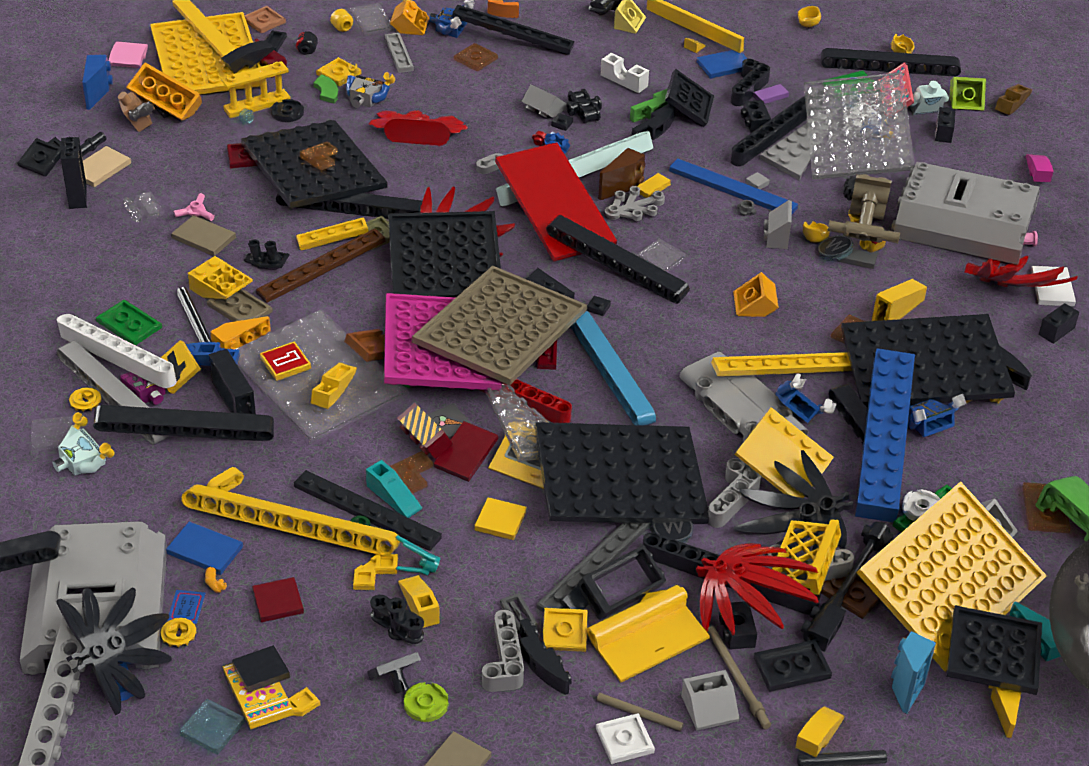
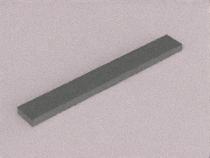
(605, 553)

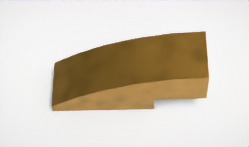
(1013, 99)

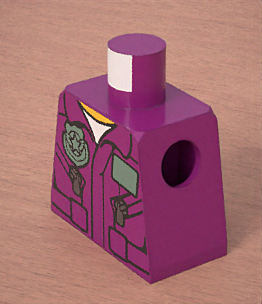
(143, 388)

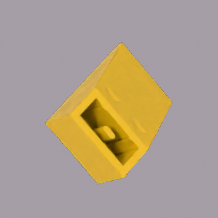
(217, 279)

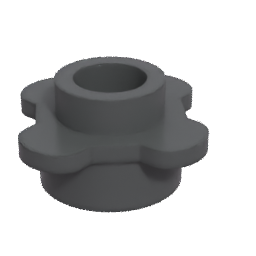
(746, 207)

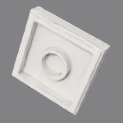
(625, 738)

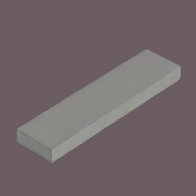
(399, 52)

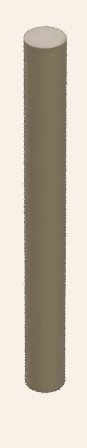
(649, 715)

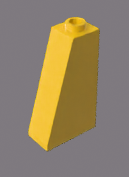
(898, 300)

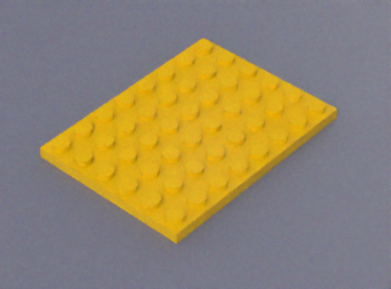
(192, 60)
(947, 560)

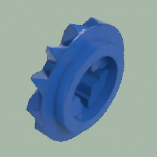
(550, 138)

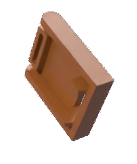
(367, 344)

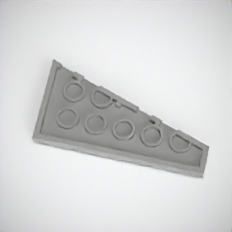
(790, 153)

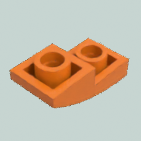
(503, 9)

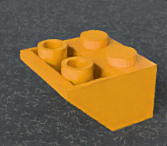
(409, 18)

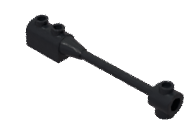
(830, 615)

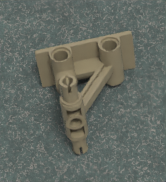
(868, 202)

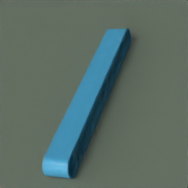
(613, 371)

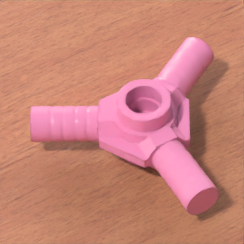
(195, 208)

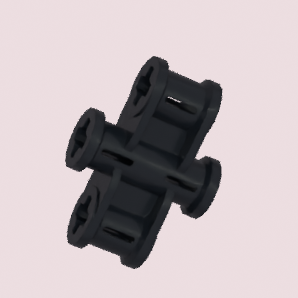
(587, 108)
(398, 620)

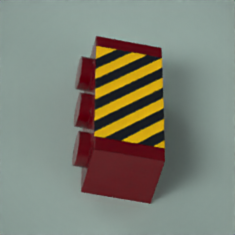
(424, 431)

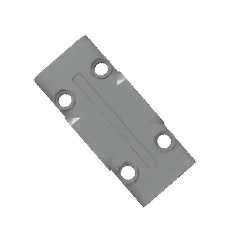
(734, 400)

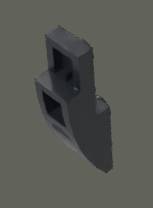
(659, 122)
(541, 660)

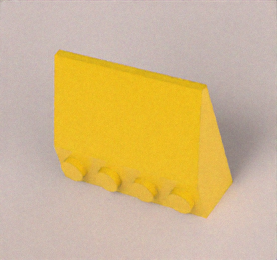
(780, 441)

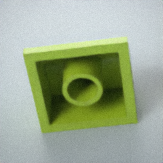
(967, 93)

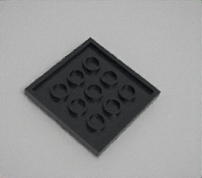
(995, 650)

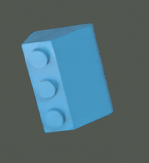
(911, 668)

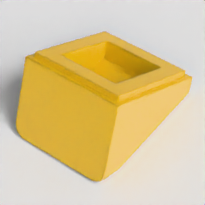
(693, 45)

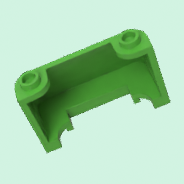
(1069, 496)

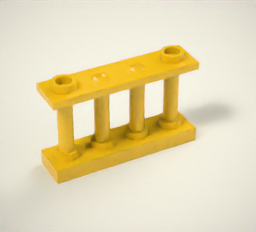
(259, 102)

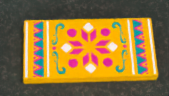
(261, 705)

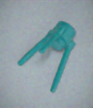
(428, 561)

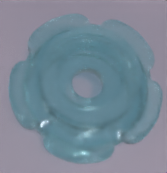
(246, 116)

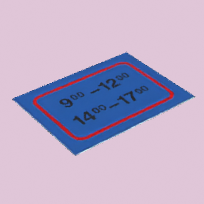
(186, 605)

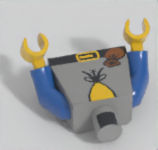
(366, 90)

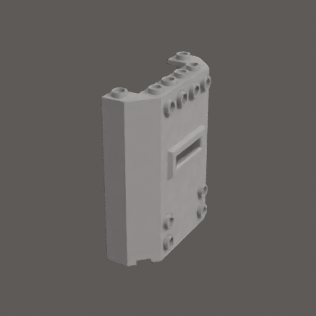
(984, 223)
(94, 557)

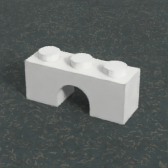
(614, 70)

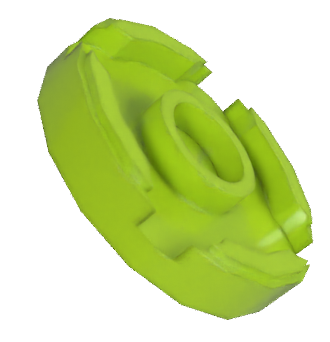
(429, 707)

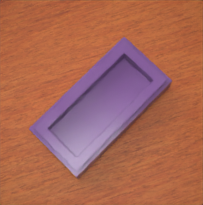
(771, 94)

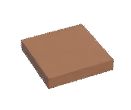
(264, 19)

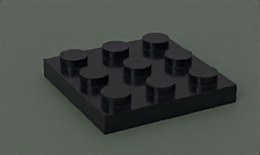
(689, 98)

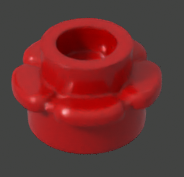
(539, 138)

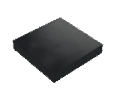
(40, 157)
(260, 668)

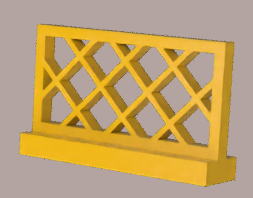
(821, 556)

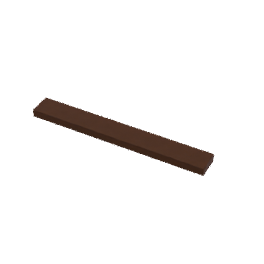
(320, 265)

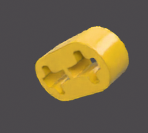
(227, 480)

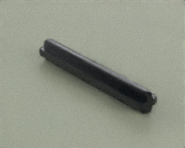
(844, 758)

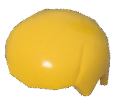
(809, 16)
(902, 44)
(815, 231)

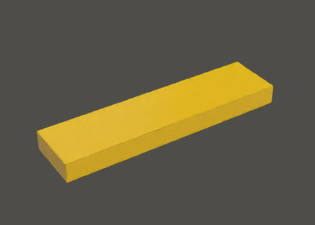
(332, 233)

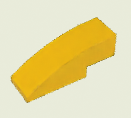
(332, 385)
(818, 731)

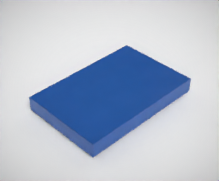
(721, 63)
(204, 547)

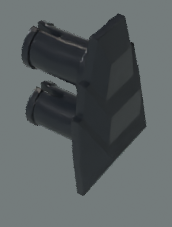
(270, 259)

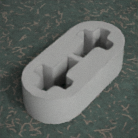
(487, 164)

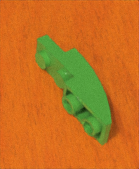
(644, 109)

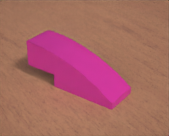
(1039, 168)

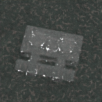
(148, 207)

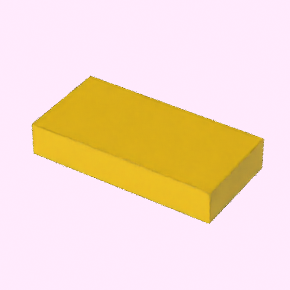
(655, 183)

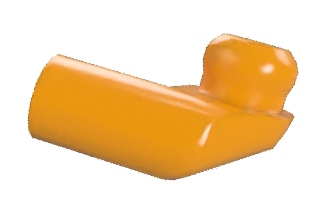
(210, 580)

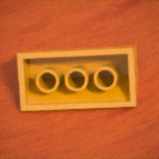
(165, 92)

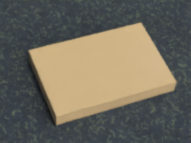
(104, 165)

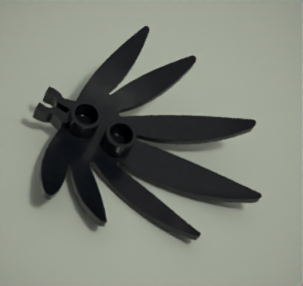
(818, 508)
(106, 646)

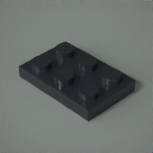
(792, 665)

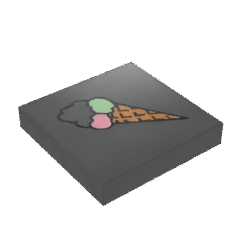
(448, 419)

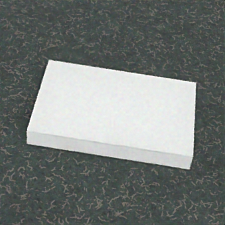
(1055, 294)

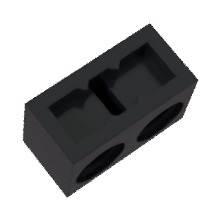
(755, 114)

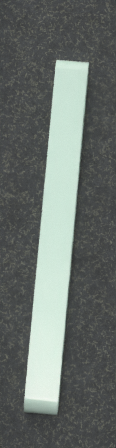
(591, 161)

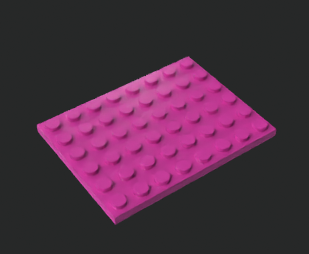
(417, 366)

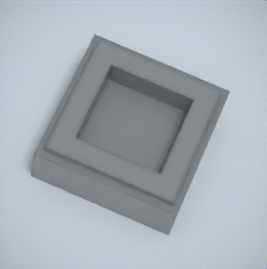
(757, 181)

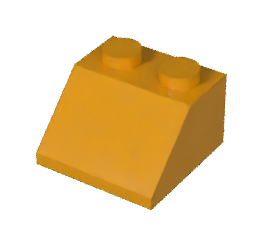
(756, 297)

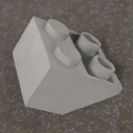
(710, 700)

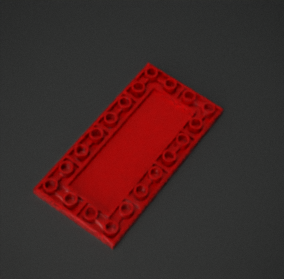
(549, 188)

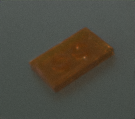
(1042, 521)

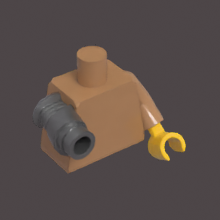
(136, 110)

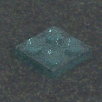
(212, 726)

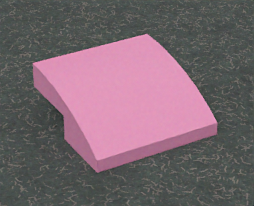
(128, 54)

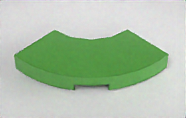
(328, 88)

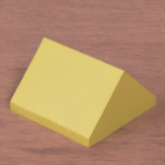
(628, 17)

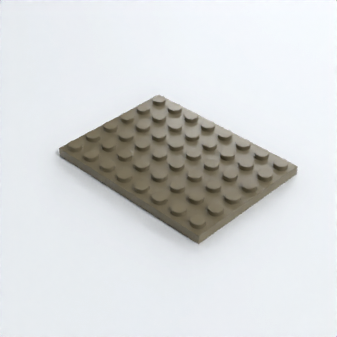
(500, 324)

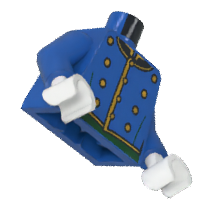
(446, 24)
(798, 402)
(933, 416)

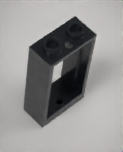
(73, 172)
(231, 383)
(595, 597)

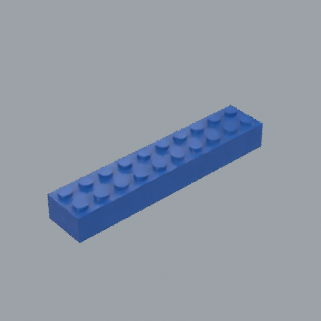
(885, 436)

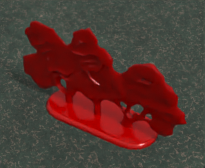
(417, 127)

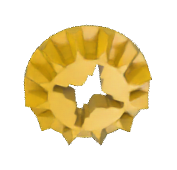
(90, 394)
(170, 630)

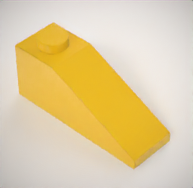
(1006, 705)

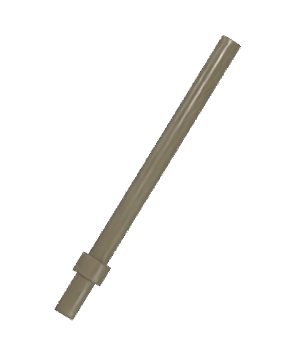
(755, 706)

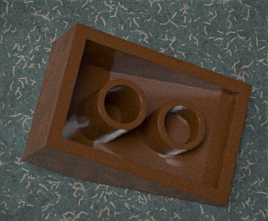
(622, 173)

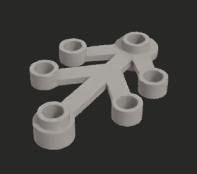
(615, 211)

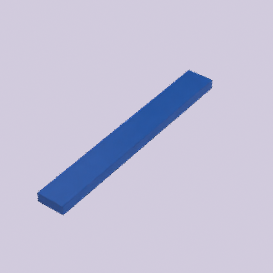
(728, 185)

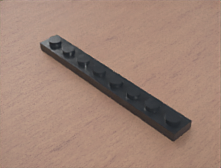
(513, 29)
(361, 506)

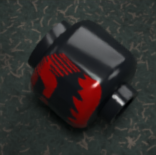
(306, 42)

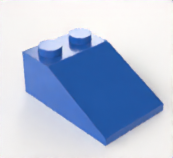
(96, 79)

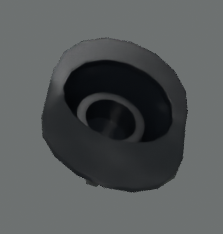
(603, 6)

